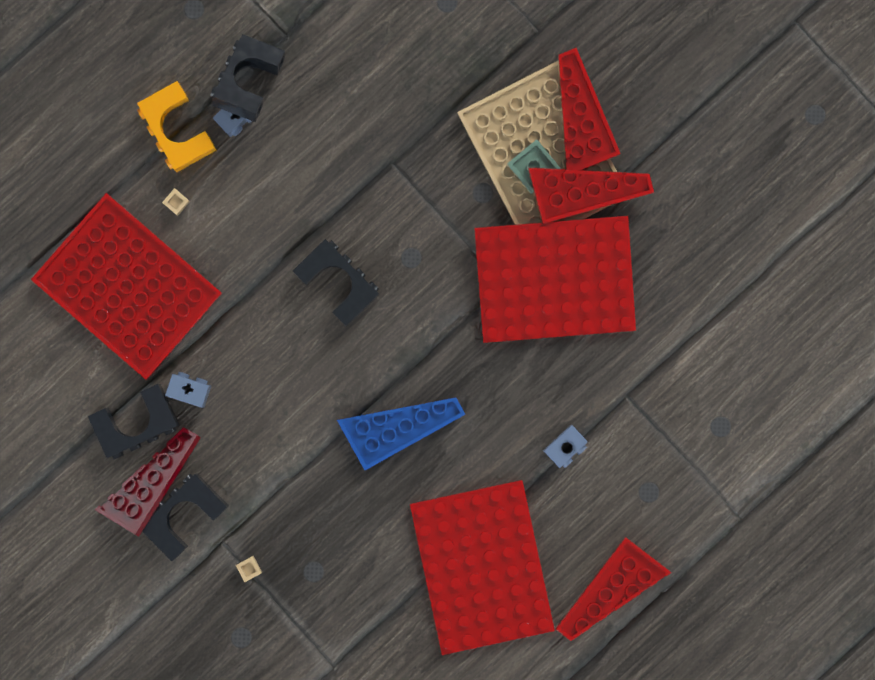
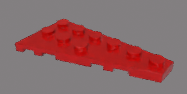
(585, 127)
(573, 192)
(618, 581)

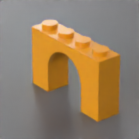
(155, 110)

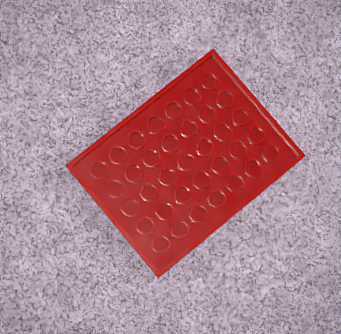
(555, 279)
(126, 286)
(482, 567)

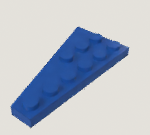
(390, 431)

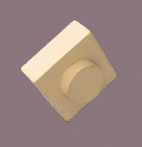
(176, 201)
(248, 568)

